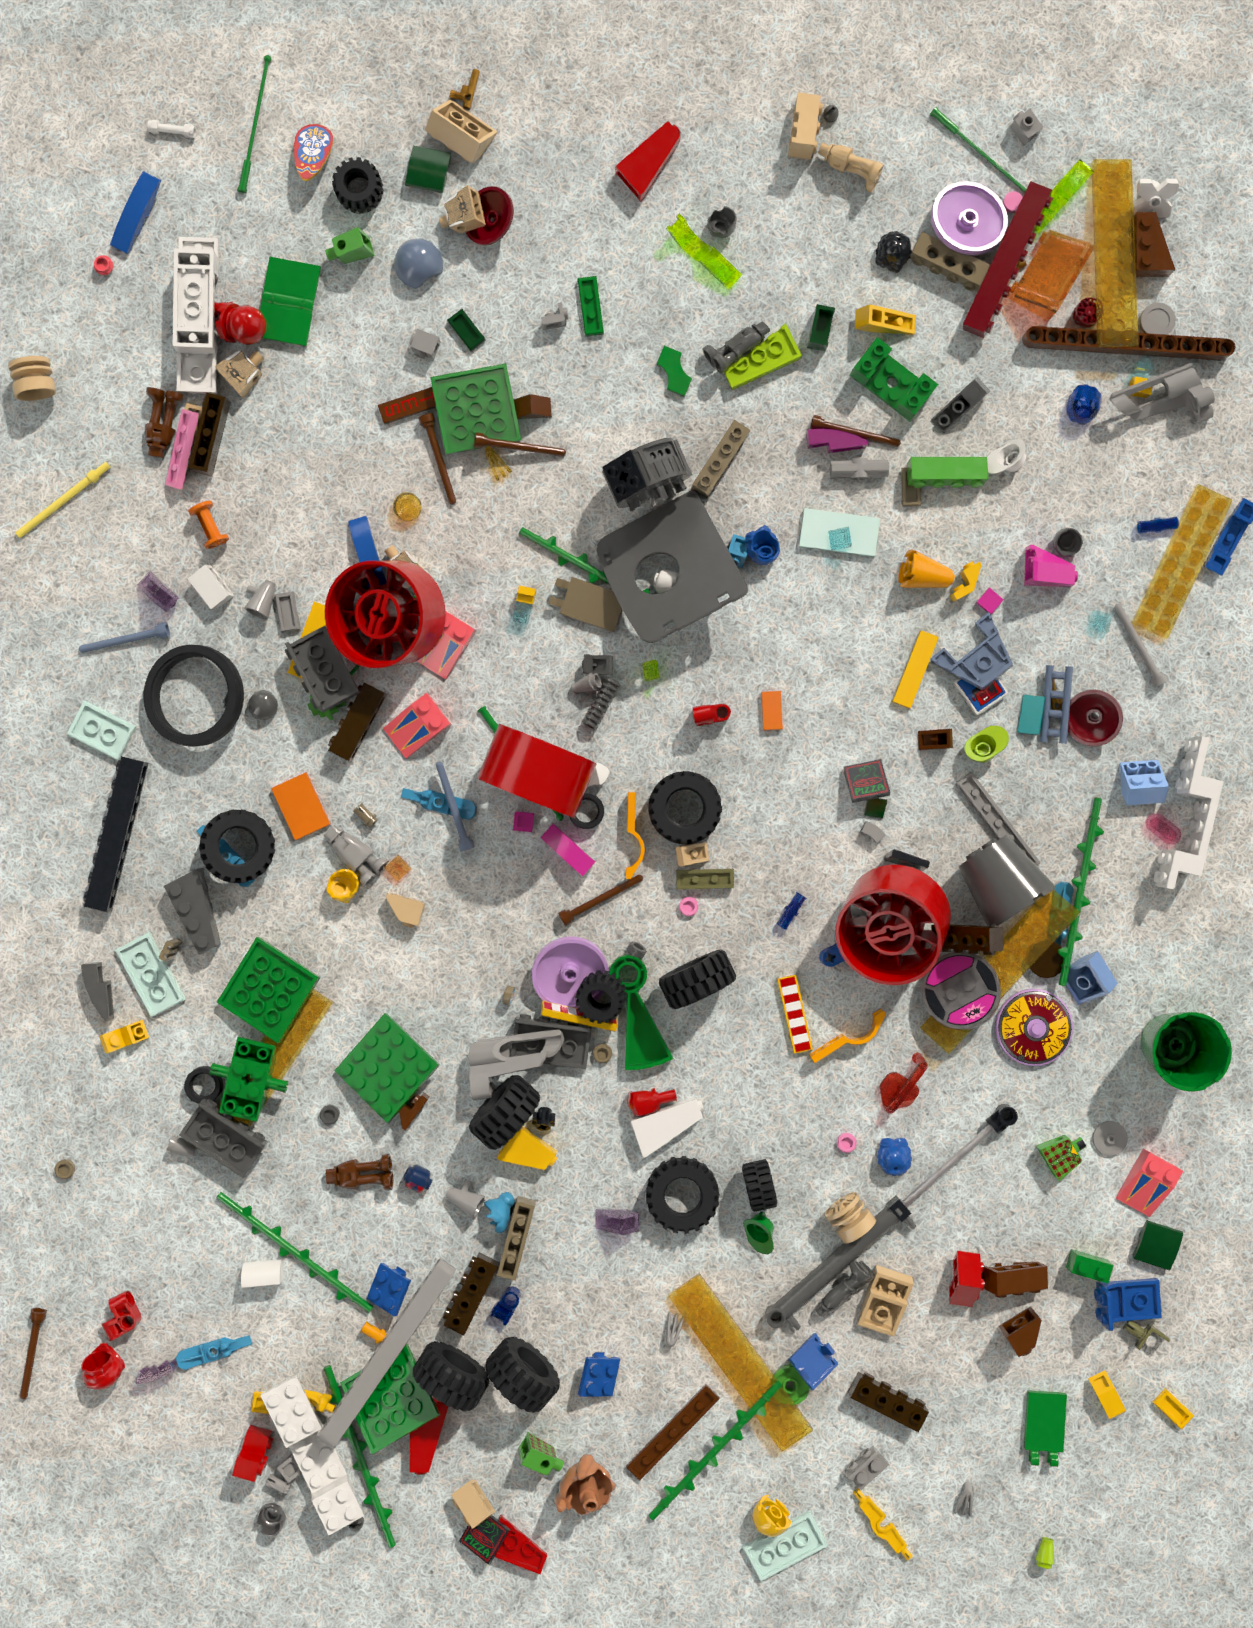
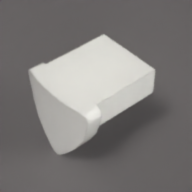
(599, 775)

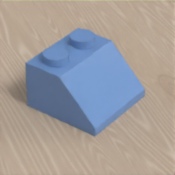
(1090, 978)

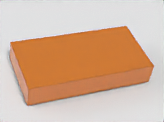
(771, 710)

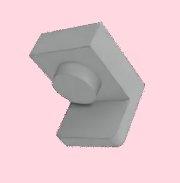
(555, 320)

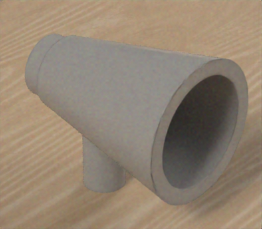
(262, 599)
(466, 1201)

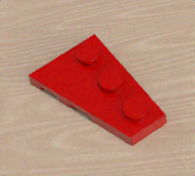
(521, 1550)

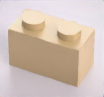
(473, 1504)

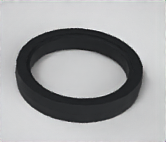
(153, 688)

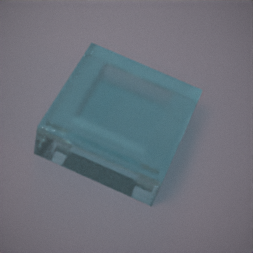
(1100, 621)

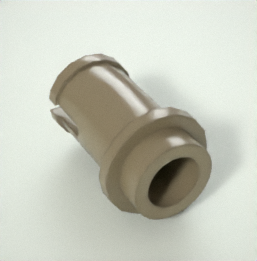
(367, 817)

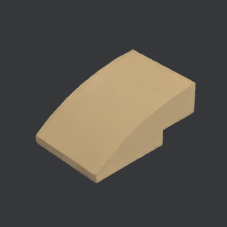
(885, 1300)

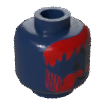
(417, 1178)

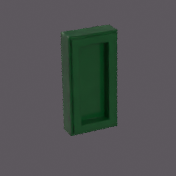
(466, 330)

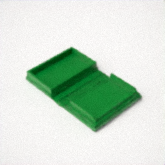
(289, 300)

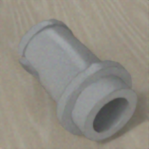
(278, 1485)

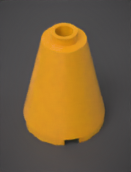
(923, 572)

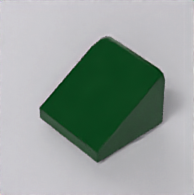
(875, 807)

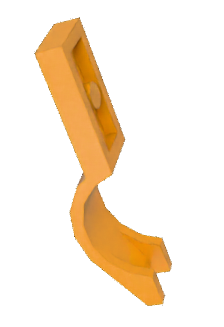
(631, 829)
(840, 1040)

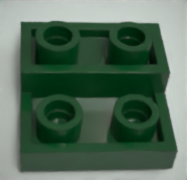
(428, 169)
(1158, 1245)

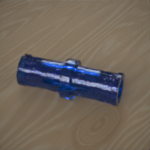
(1157, 525)
(791, 910)

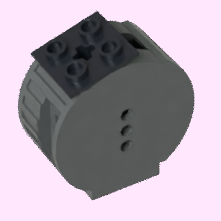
(647, 474)

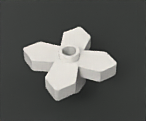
(1155, 196)

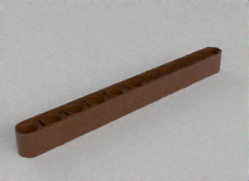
(1155, 340)

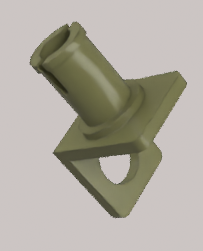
(1142, 1334)

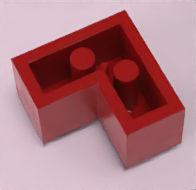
(966, 1279)
(253, 1456)

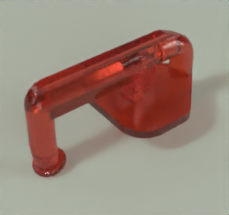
(902, 1091)

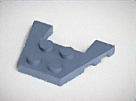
(981, 664)

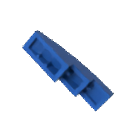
(135, 211)

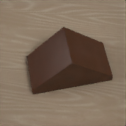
(533, 407)
(935, 739)

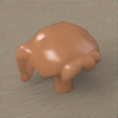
(584, 1487)

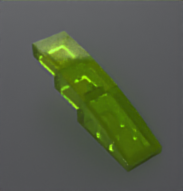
(1065, 190)

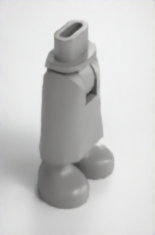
(354, 854)

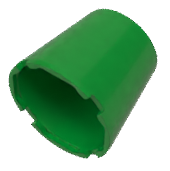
(1199, 1052)

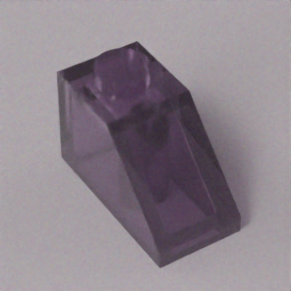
(158, 591)
(617, 1221)

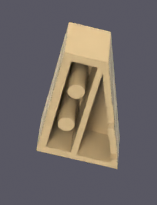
(805, 126)

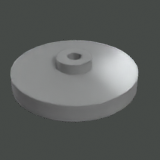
(1157, 319)
(1110, 1138)

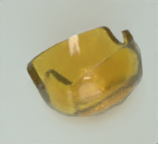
(407, 506)

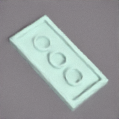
(818, 522)
(150, 974)
(777, 1553)

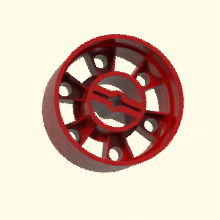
(384, 613)
(536, 770)
(893, 925)

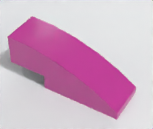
(567, 849)

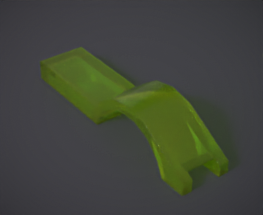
(703, 253)

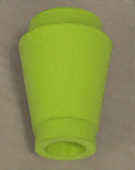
(1045, 1553)

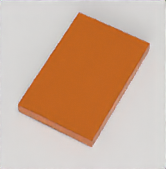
(301, 806)

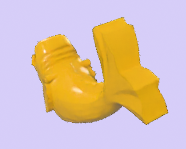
(320, 1401)

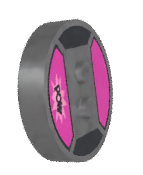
(961, 991)

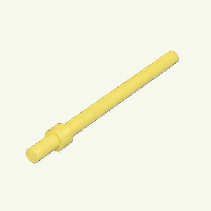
(92, 476)

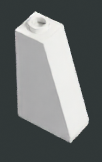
(665, 1124)

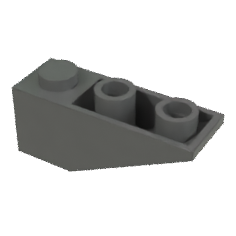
(960, 405)

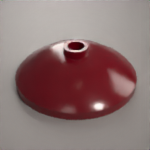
(497, 213)
(1093, 730)

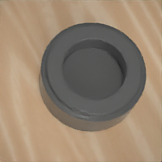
(636, 949)
(329, 1114)

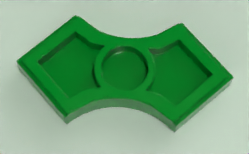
(677, 379)

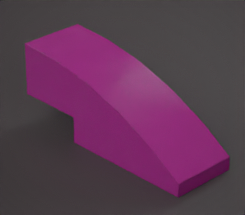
(834, 440)

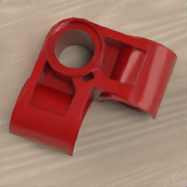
(708, 714)
(122, 1307)

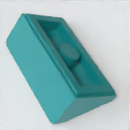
(1031, 714)

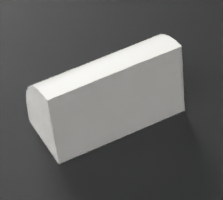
(210, 587)
(262, 1273)

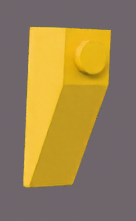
(884, 320)

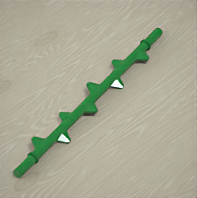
(564, 557)
(1080, 882)
(303, 1256)
(719, 1443)
(361, 1465)

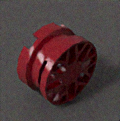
(1085, 313)

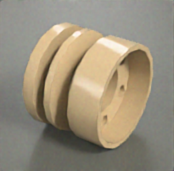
(32, 378)
(850, 1217)

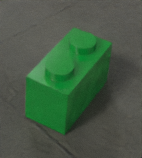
(1089, 1266)

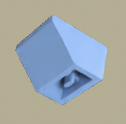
(1143, 782)

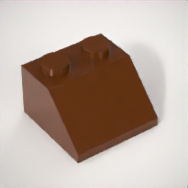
(1022, 1331)

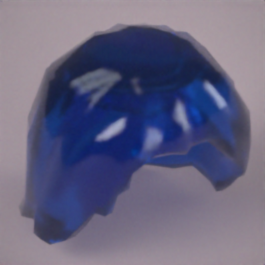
(1083, 404)

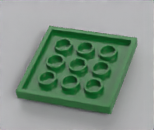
(475, 403)
(268, 990)
(387, 1068)
(395, 1404)

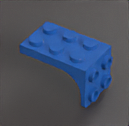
(1127, 1301)

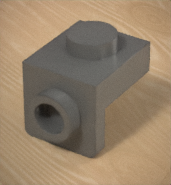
(597, 664)

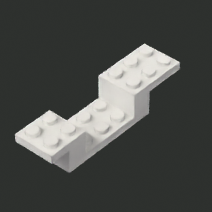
(193, 314)
(1208, 793)
(320, 1464)

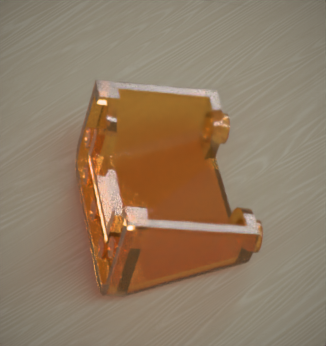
(1051, 273)

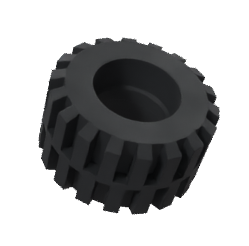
(350, 171)
(596, 1010)
(759, 1185)

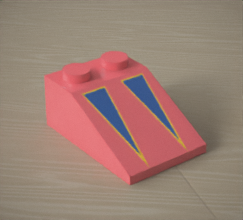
(449, 647)
(417, 725)
(1149, 1183)

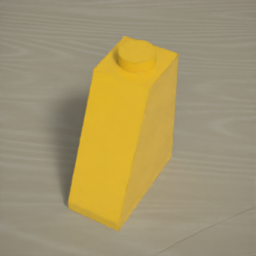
(528, 1151)

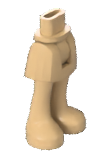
(843, 159)

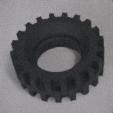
(218, 865)
(673, 1170)

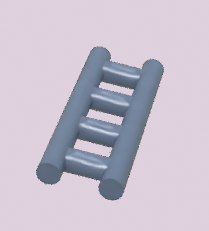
(1064, 713)

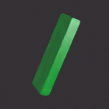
(590, 306)

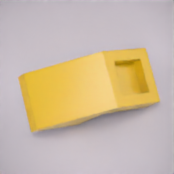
(969, 576)
(124, 1036)
(1107, 1394)

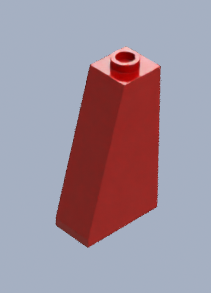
(647, 161)
(424, 1442)

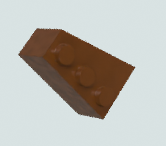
(1151, 249)
(1015, 1278)

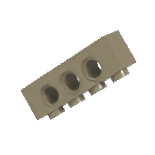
(977, 267)
(720, 459)
(516, 1238)

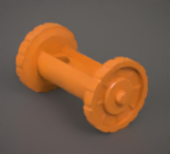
(208, 524)

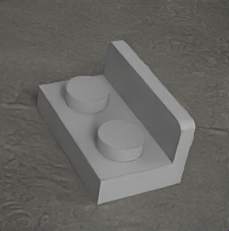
(866, 1467)

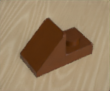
(408, 1113)

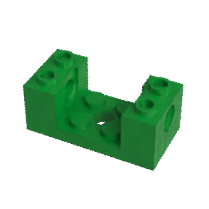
(878, 366)

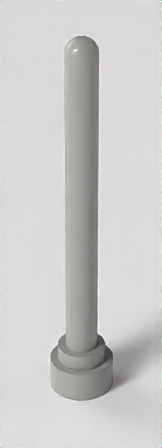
(1158, 678)

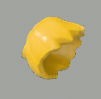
(343, 885)

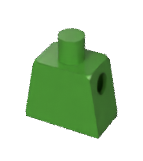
(350, 247)

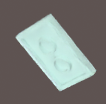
(101, 730)

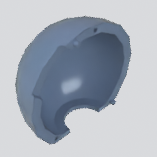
(417, 262)

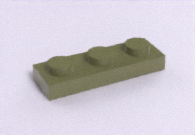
(704, 878)

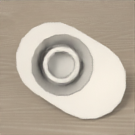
(1008, 457)

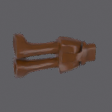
(160, 435)
(348, 1173)

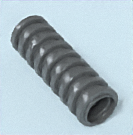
(601, 703)

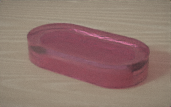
(1163, 828)

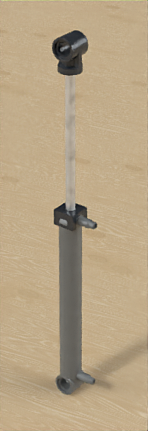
(893, 1213)

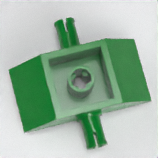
(246, 1097)

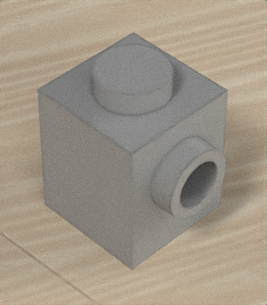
(1026, 126)
(424, 344)

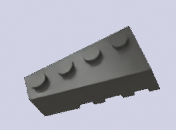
(193, 905)

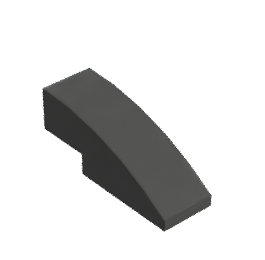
(98, 990)

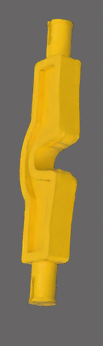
(887, 1532)

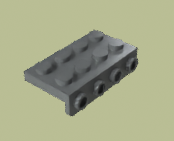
(322, 670)
(574, 1048)
(223, 1138)

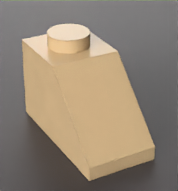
(406, 909)

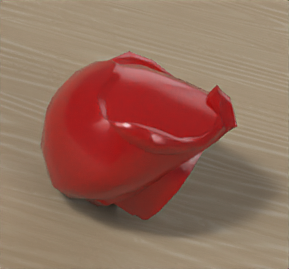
(102, 1368)

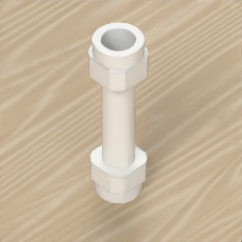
(187, 130)

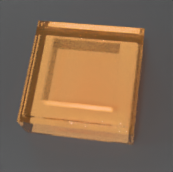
(398, 868)

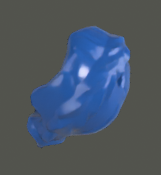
(762, 546)
(894, 1156)

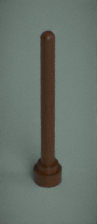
(427, 422)
(819, 423)
(482, 441)
(568, 916)
(37, 1316)

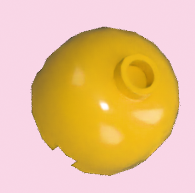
(773, 1520)

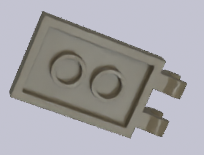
(588, 603)

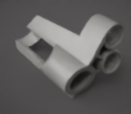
(1181, 389)
(492, 1059)

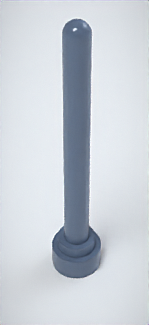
(161, 630)
(464, 841)

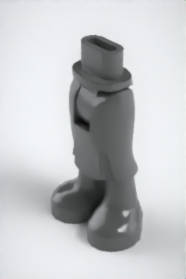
(735, 347)
(838, 1295)

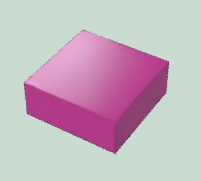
(989, 601)
(523, 821)

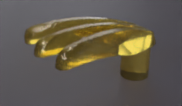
(493, 458)

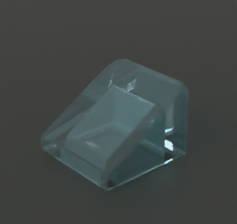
(840, 538)

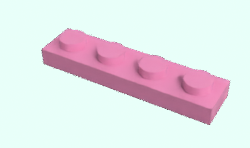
(181, 449)

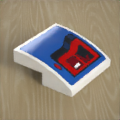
(978, 699)

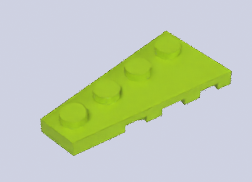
(769, 356)

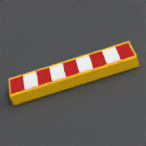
(794, 1013)
(572, 1015)

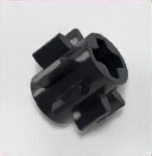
(543, 1118)

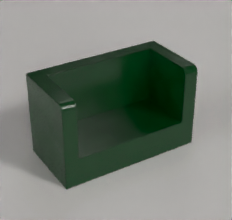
(820, 327)

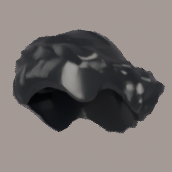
(893, 251)

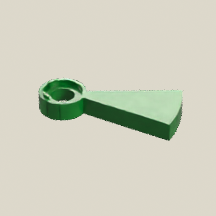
(643, 1039)

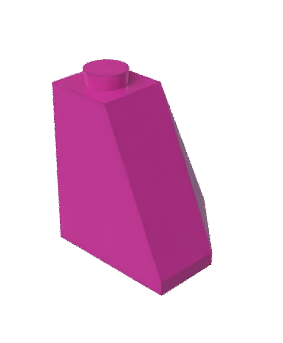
(1047, 569)

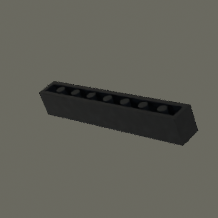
(116, 834)

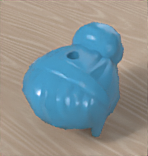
(500, 1210)

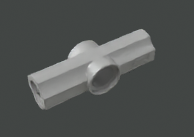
(859, 468)

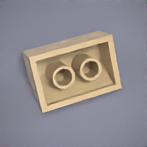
(460, 130)

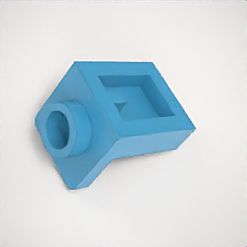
(738, 550)

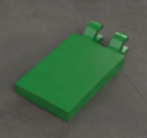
(1045, 1425)

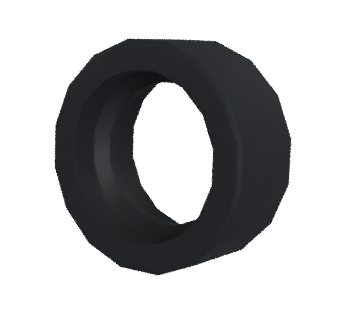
(588, 825)
(188, 1085)

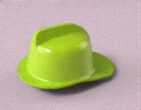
(986, 744)

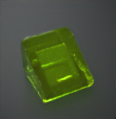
(650, 670)

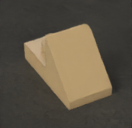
(692, 854)

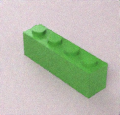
(947, 471)

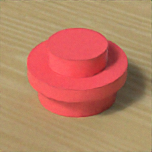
(103, 265)

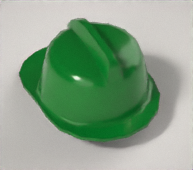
(759, 1233)

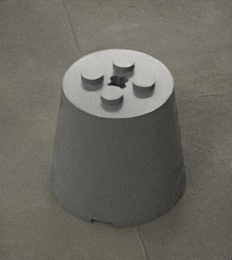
(1003, 880)

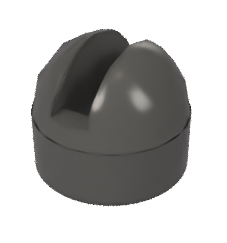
(833, 116)
(357, 1527)

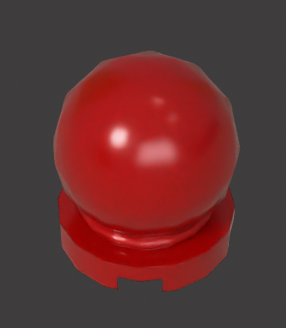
(240, 324)

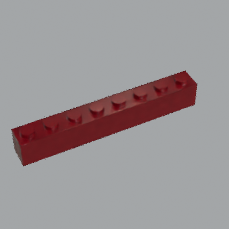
(1007, 259)

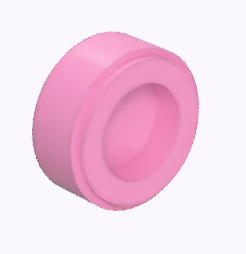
(1012, 201)
(688, 906)
(846, 1142)

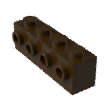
(209, 434)
(357, 722)
(973, 939)
(471, 1293)
(888, 1401)

